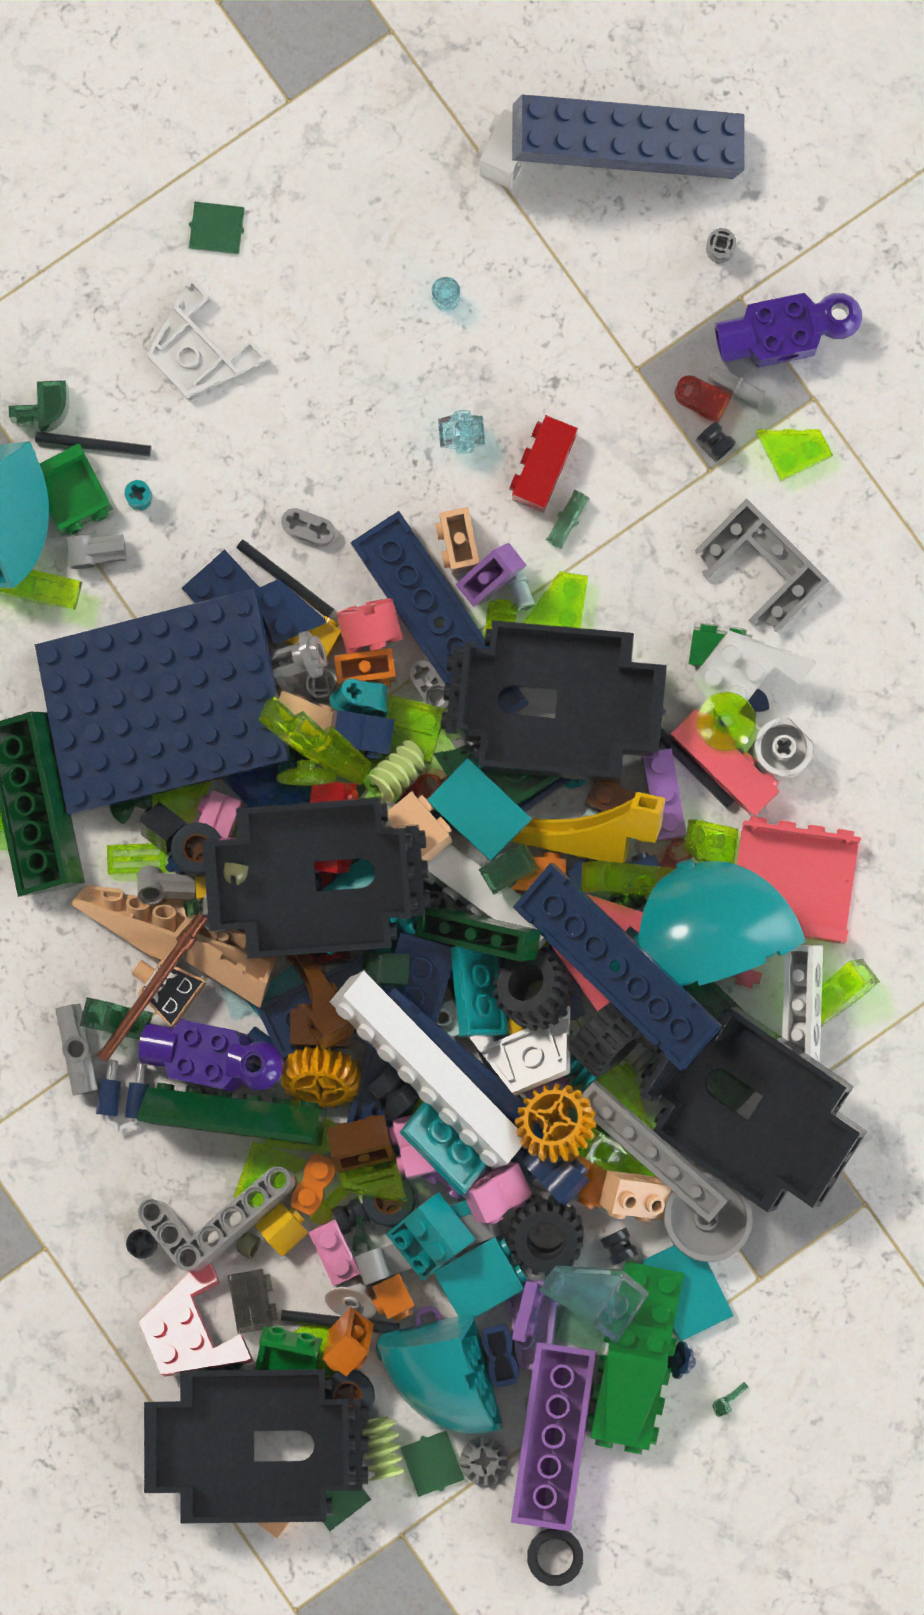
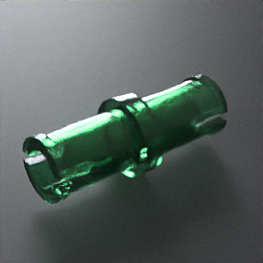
(567, 519)

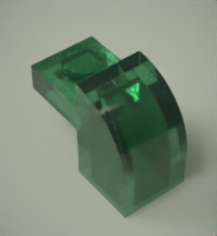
(50, 409)
(509, 869)
(387, 968)
(106, 1017)

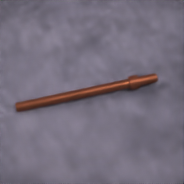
(184, 941)

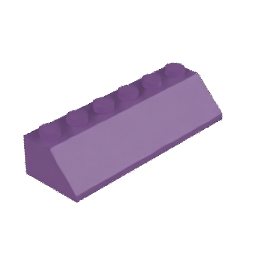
(553, 1436)

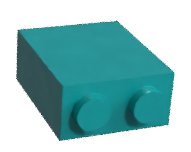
(482, 1278)

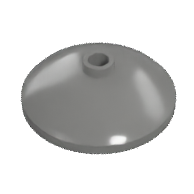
(719, 1238)

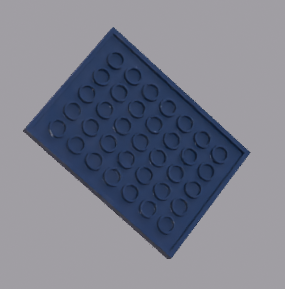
(160, 702)

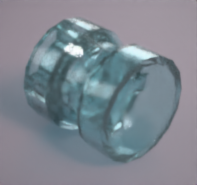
(446, 300)

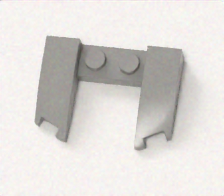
(750, 525)

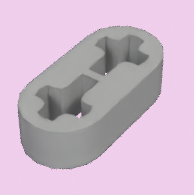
(310, 520)

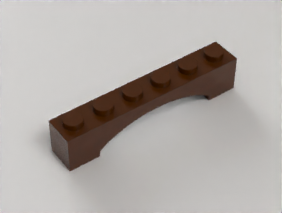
(323, 1020)

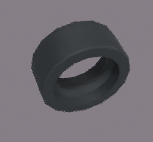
(539, 1573)

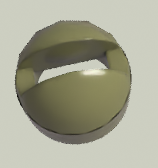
(235, 870)
(248, 1245)

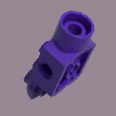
(786, 328)
(209, 1056)

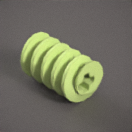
(396, 771)
(382, 1448)

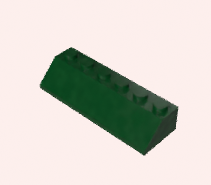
(34, 809)
(233, 1115)

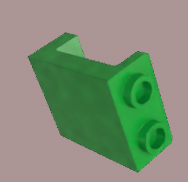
(73, 491)
(287, 1350)

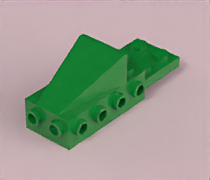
(637, 1366)

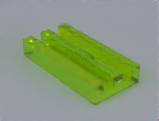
(111, 859)

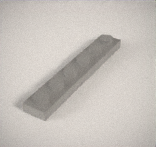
(655, 1153)

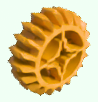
(321, 1076)
(560, 1102)

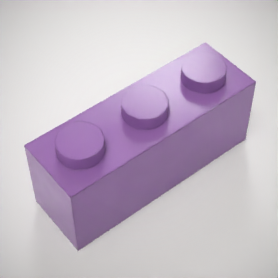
(662, 782)

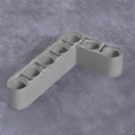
(220, 1223)
(388, 1261)

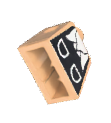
(175, 993)

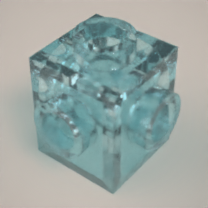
(461, 431)

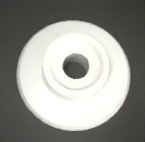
(351, 1295)

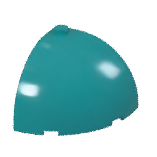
(22, 512)
(715, 922)
(443, 1374)

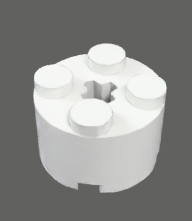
(783, 732)

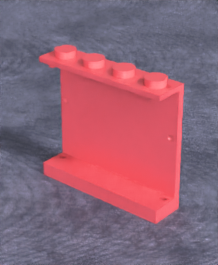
(808, 869)

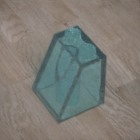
(596, 1297)

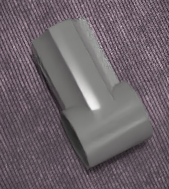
(88, 551)
(155, 885)

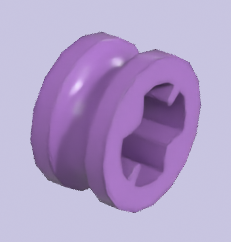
(425, 1310)

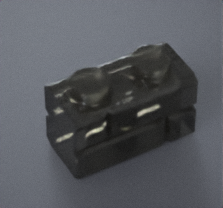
(251, 1300)

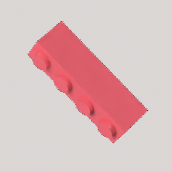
(730, 769)

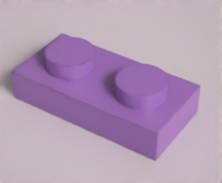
(525, 1324)

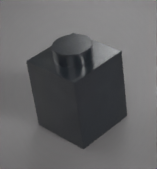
(160, 826)

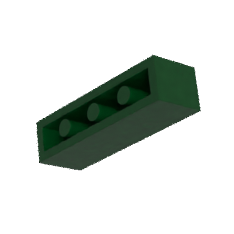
(479, 933)

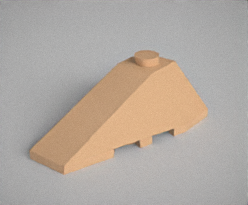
(143, 925)

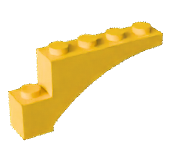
(601, 835)

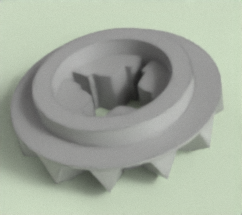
(472, 1451)

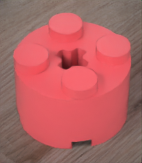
(369, 625)

